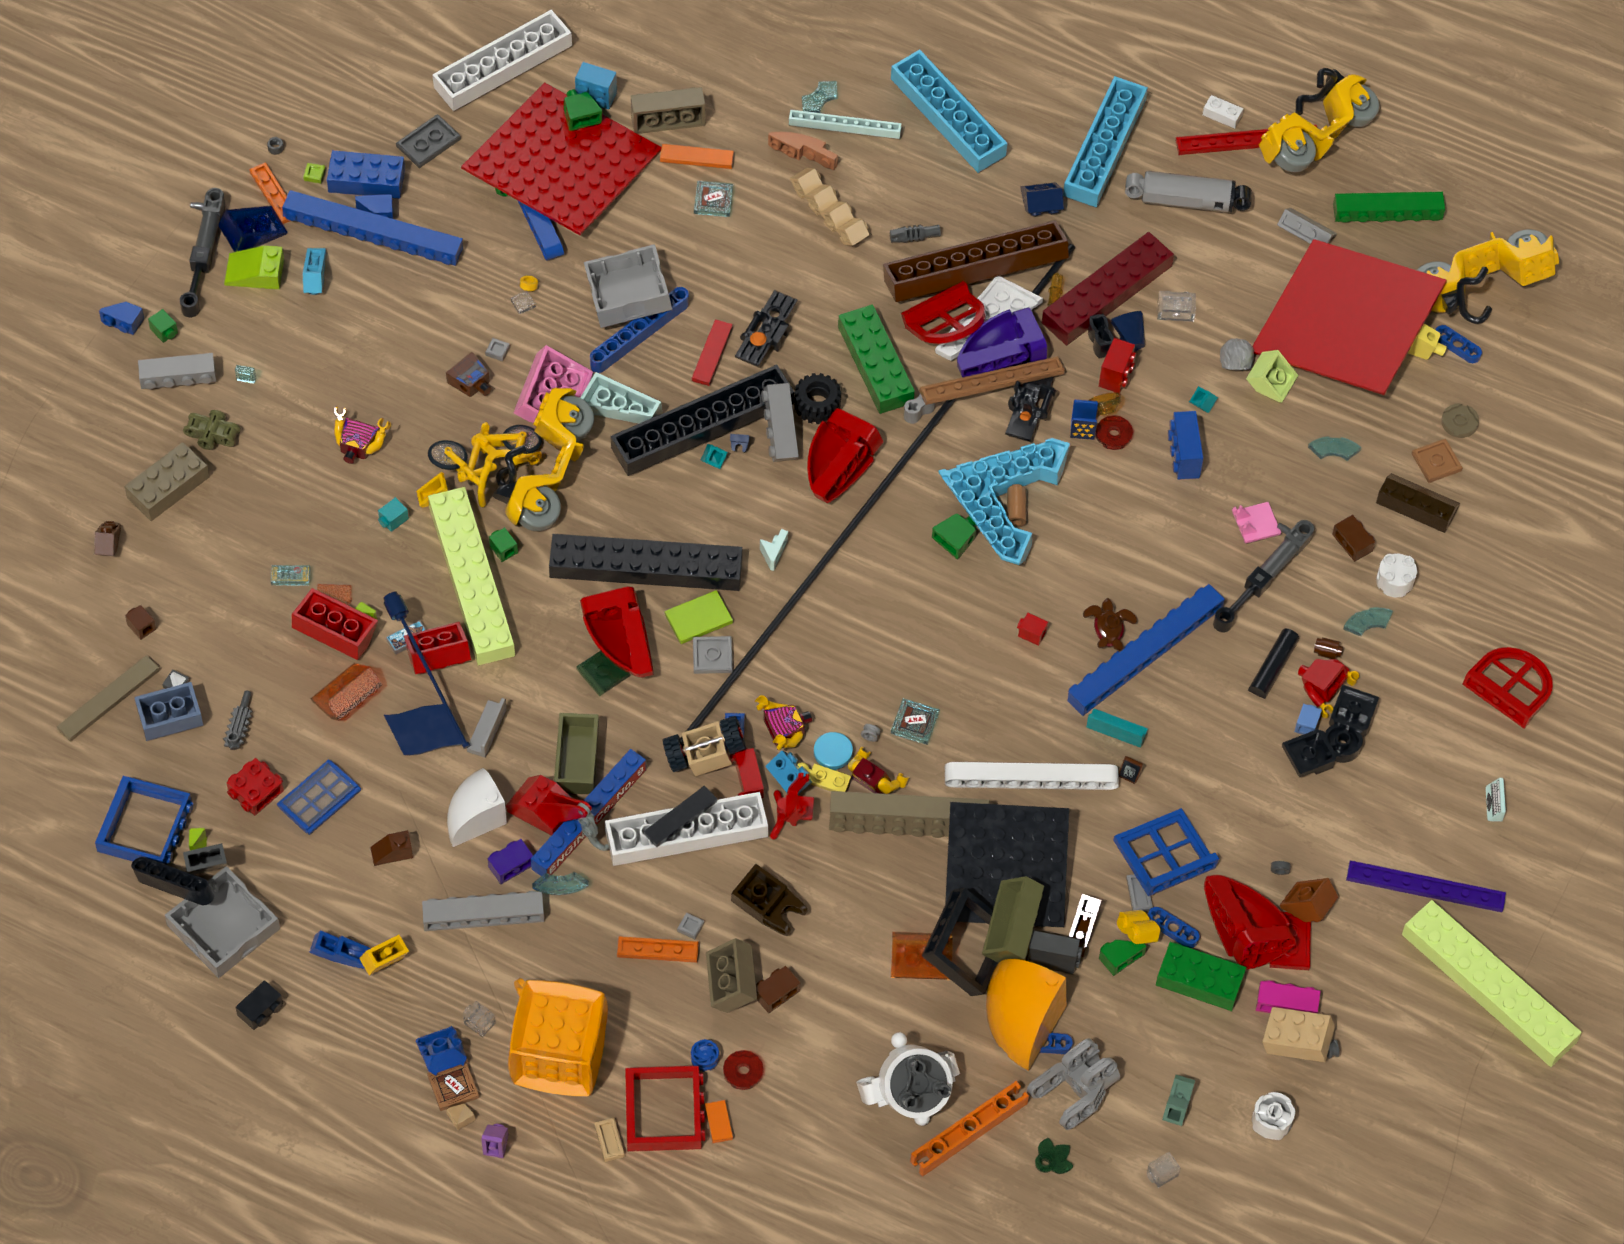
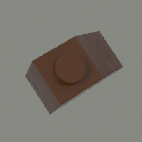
(392, 848)

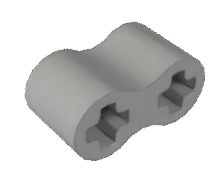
(916, 408)

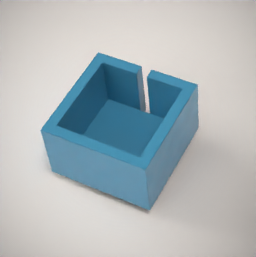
(598, 83)

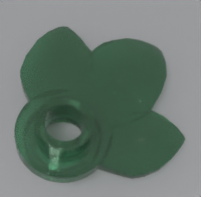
(1055, 1156)

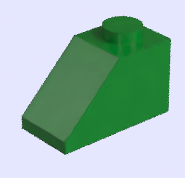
(1120, 954)

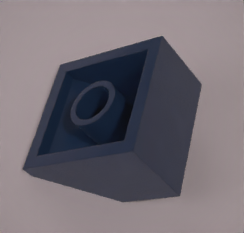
(1042, 198)

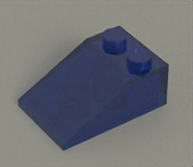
(251, 227)

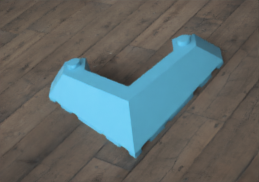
(981, 481)

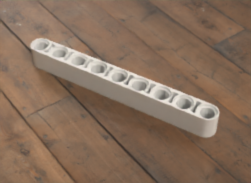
(1031, 775)

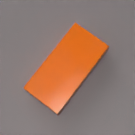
(718, 1121)

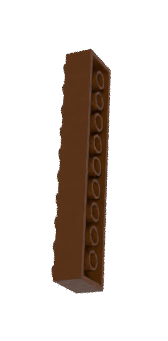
(975, 260)

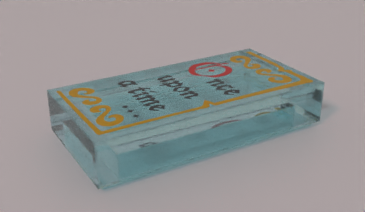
(290, 575)

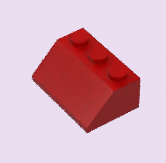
(439, 647)

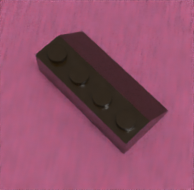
(1417, 502)

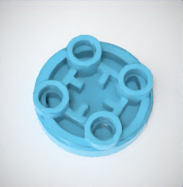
(833, 750)

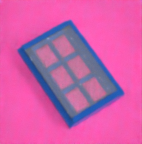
(318, 797)

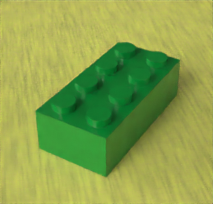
(1200, 976)

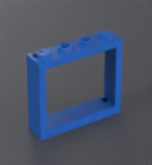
(152, 790)

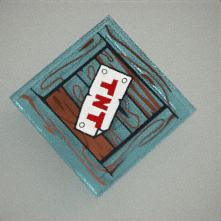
(713, 198)
(915, 721)

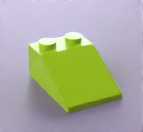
(255, 267)

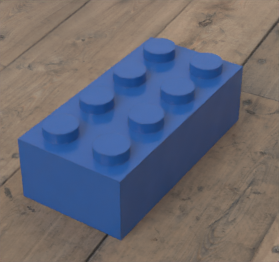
(365, 174)

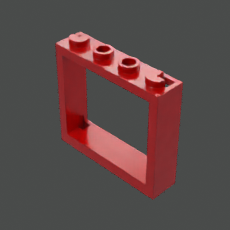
(670, 1142)

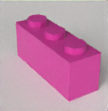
(1286, 997)

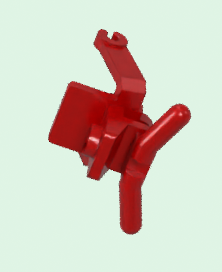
(792, 807)

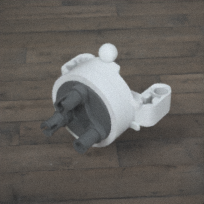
(911, 1080)

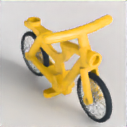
(452, 455)

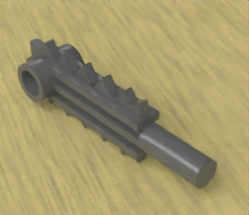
(238, 723)

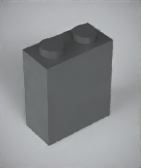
(205, 859)
(1054, 952)

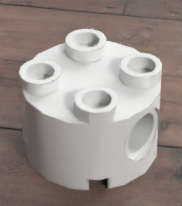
(1396, 575)
(1273, 1116)

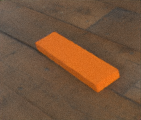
(696, 156)
(270, 188)
(657, 949)

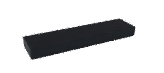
(680, 816)

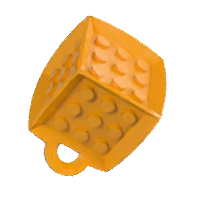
(557, 1037)

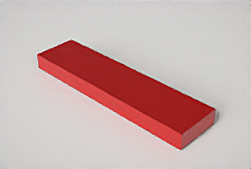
(712, 352)

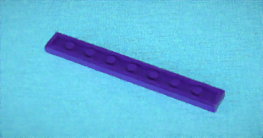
(1426, 886)

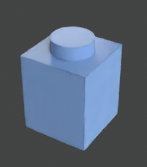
(1307, 719)

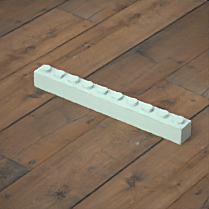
(845, 124)

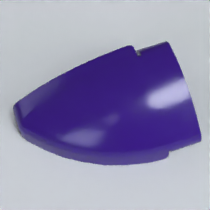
(1003, 343)

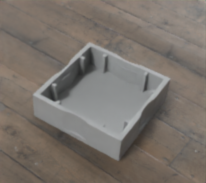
(627, 286)
(226, 927)

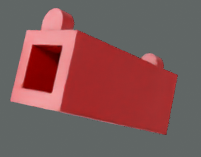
(748, 772)

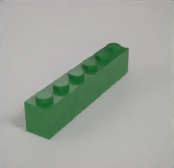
(1388, 206)

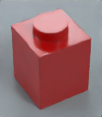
(1032, 628)

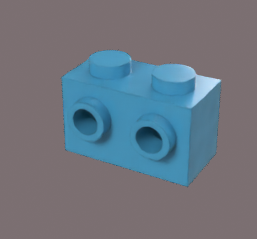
(786, 770)

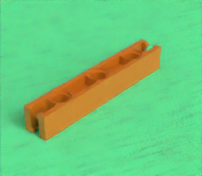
(957, 1137)

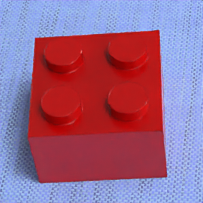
(1117, 365)

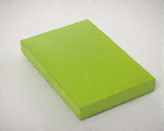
(698, 617)

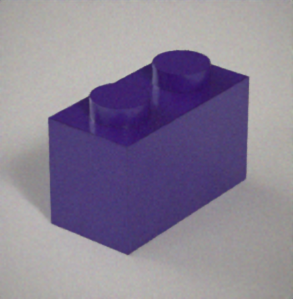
(510, 861)

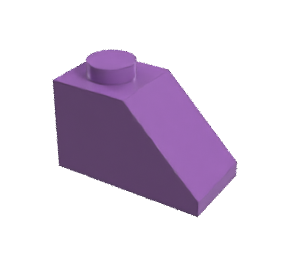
(495, 1140)

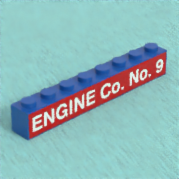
(601, 800)

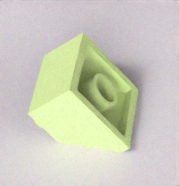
(1272, 375)

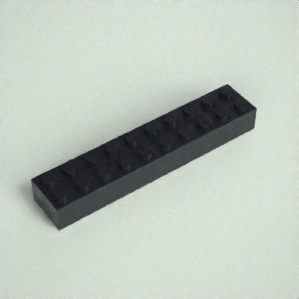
(695, 422)
(645, 562)

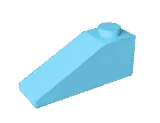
(314, 270)

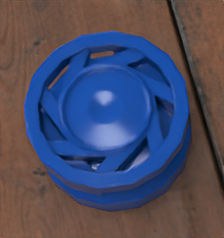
(705, 1055)

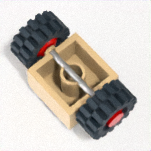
(705, 747)

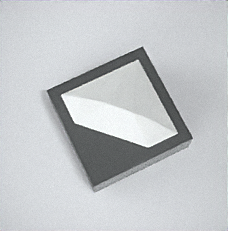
(174, 679)

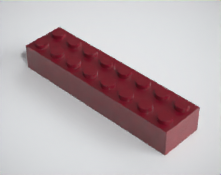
(1107, 287)

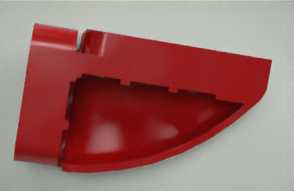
(840, 454)
(619, 629)
(1247, 922)

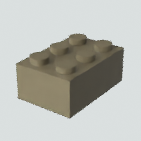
(731, 975)

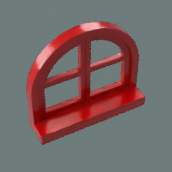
(937, 307)
(1499, 696)

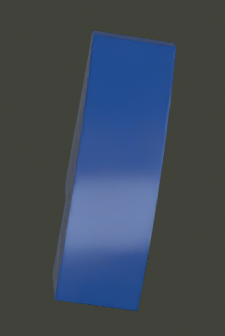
(338, 949)

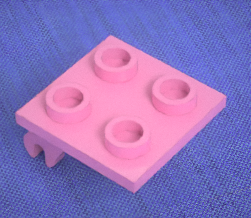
(1256, 522)

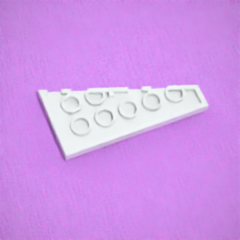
(996, 298)

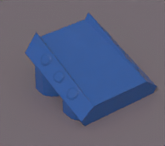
(441, 1050)

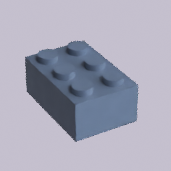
(168, 711)

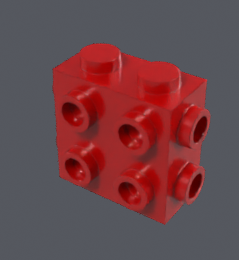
(254, 786)

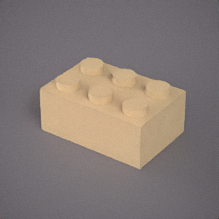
(1298, 1034)

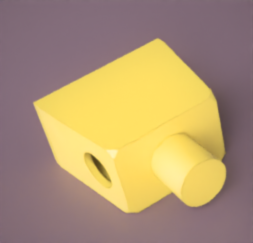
(1426, 343)

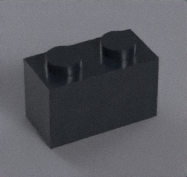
(259, 1005)

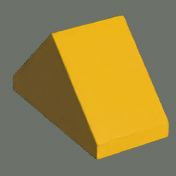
(434, 486)

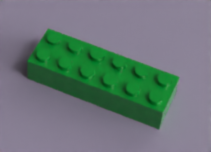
(875, 358)

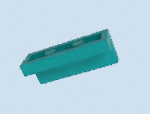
(1116, 727)

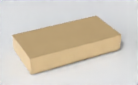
(609, 1139)

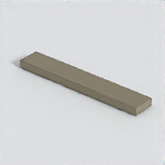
(108, 698)

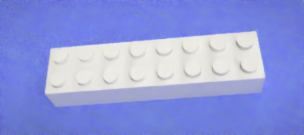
(502, 60)
(722, 824)

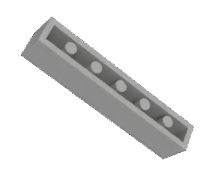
(483, 911)

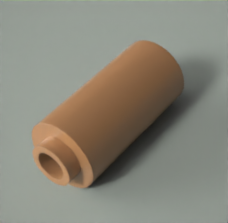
(1016, 505)

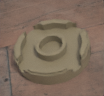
(1460, 420)

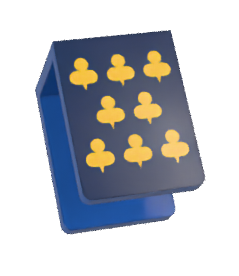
(1084, 419)

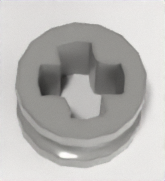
(870, 732)

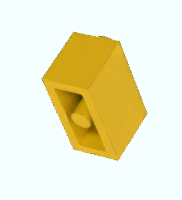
(384, 954)

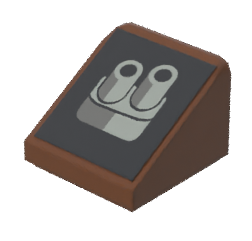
(1130, 770)

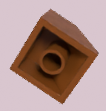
(1310, 899)

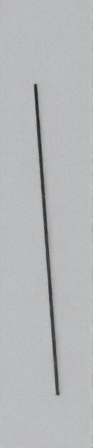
(844, 535)

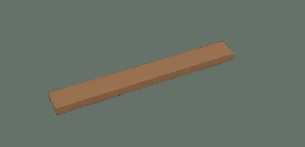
(991, 380)

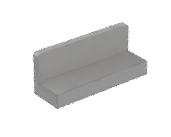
(1304, 227)
(487, 727)

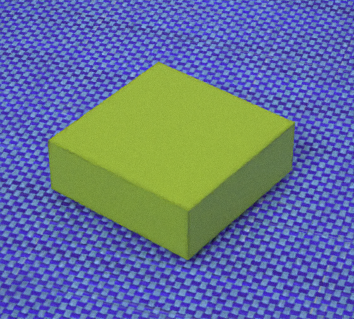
(314, 173)

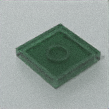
(601, 673)

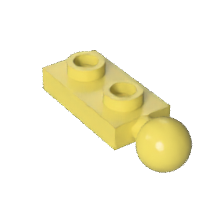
(827, 778)

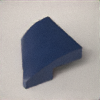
(1130, 328)

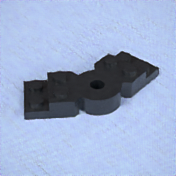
(1348, 722)

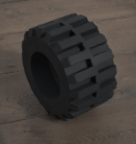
(814, 386)

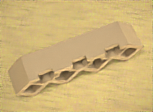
(823, 201)

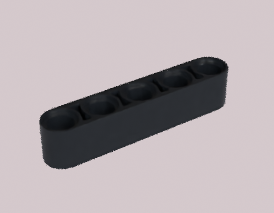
(172, 881)

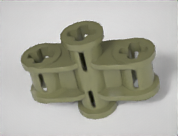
(211, 429)

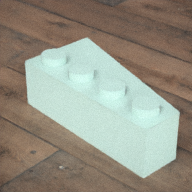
(619, 401)

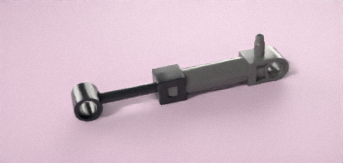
(201, 253)
(1262, 576)

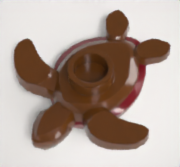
(1109, 624)

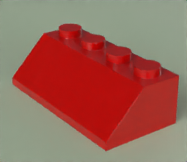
(334, 623)

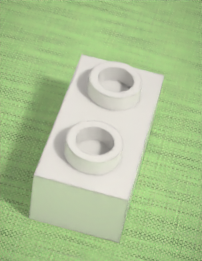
(1222, 111)

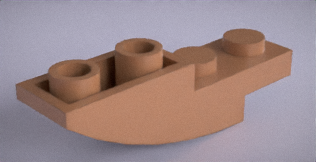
(799, 145)

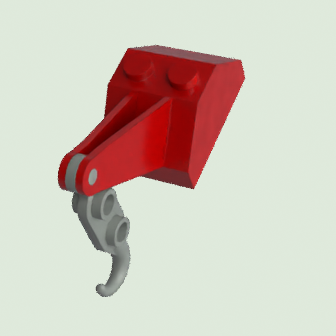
(548, 806)

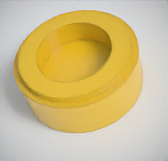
(528, 283)

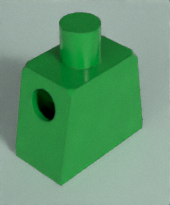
(581, 110)
(955, 534)

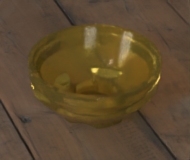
(1107, 402)

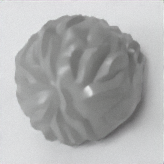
(1237, 355)

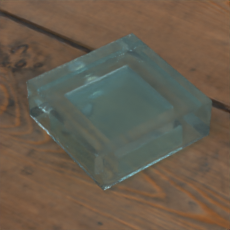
(245, 374)

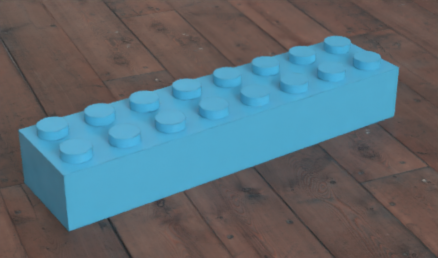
(948, 111)
(1105, 141)

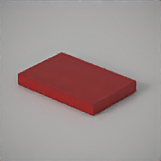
(1299, 956)

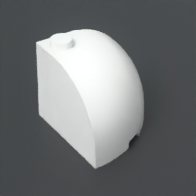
(475, 808)

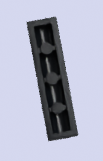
(1274, 663)

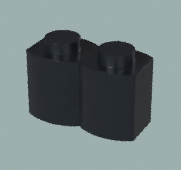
(1100, 335)

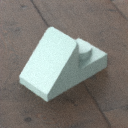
(774, 550)

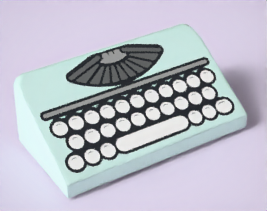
(1495, 800)

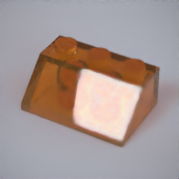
(347, 691)
(908, 959)

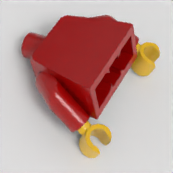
(1323, 681)

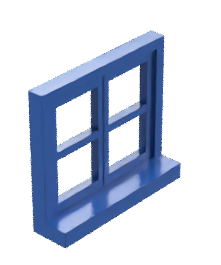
(1178, 874)

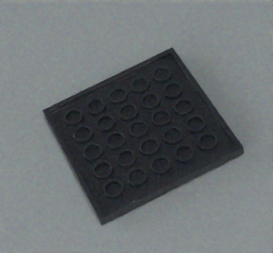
(1008, 843)

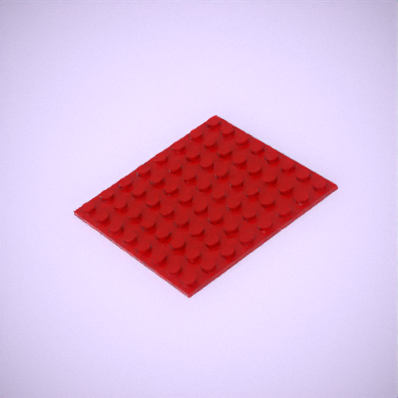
(560, 170)
(1349, 316)

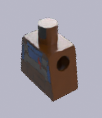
(469, 376)

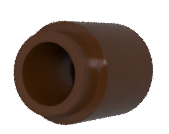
(1328, 648)

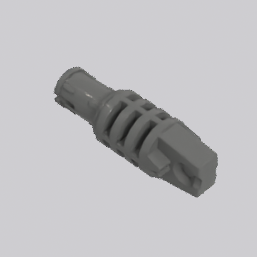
(914, 233)

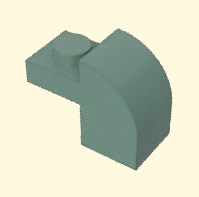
(1178, 1100)

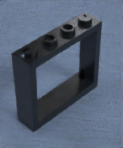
(941, 934)

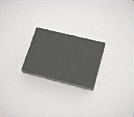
(428, 141)

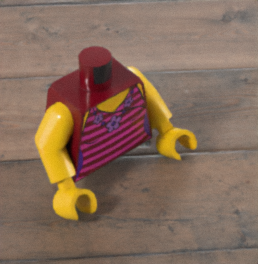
(358, 438)
(783, 722)
(872, 776)

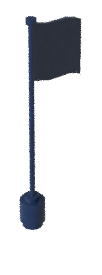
(426, 726)

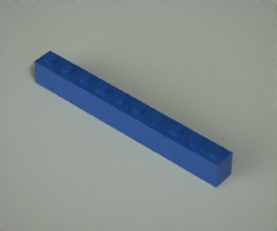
(372, 228)
(1145, 649)

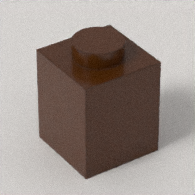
(140, 622)

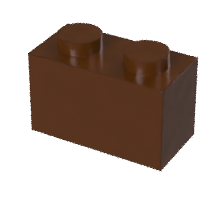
(1353, 538)
(777, 989)

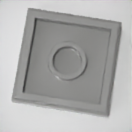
(712, 654)

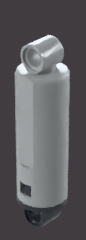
(1188, 191)

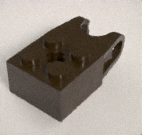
(773, 902)

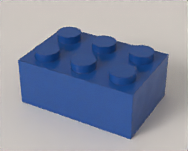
(1185, 445)

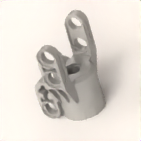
(1084, 1074)

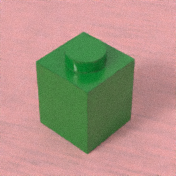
(163, 326)
(503, 544)

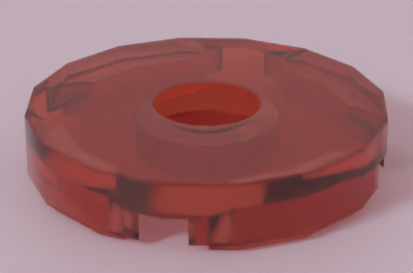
(1114, 423)
(746, 1059)

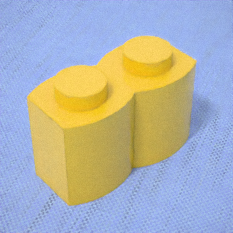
(1138, 926)

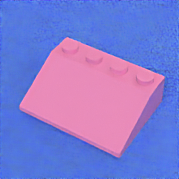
(549, 371)

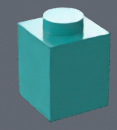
(393, 514)

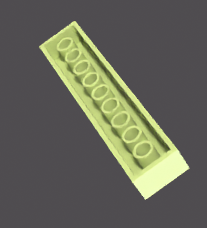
(471, 576)
(1491, 983)

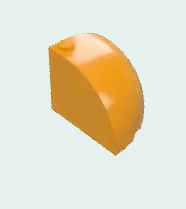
(1024, 1007)

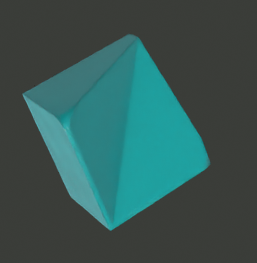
(1203, 399)
(714, 456)

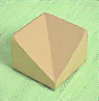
(460, 1116)

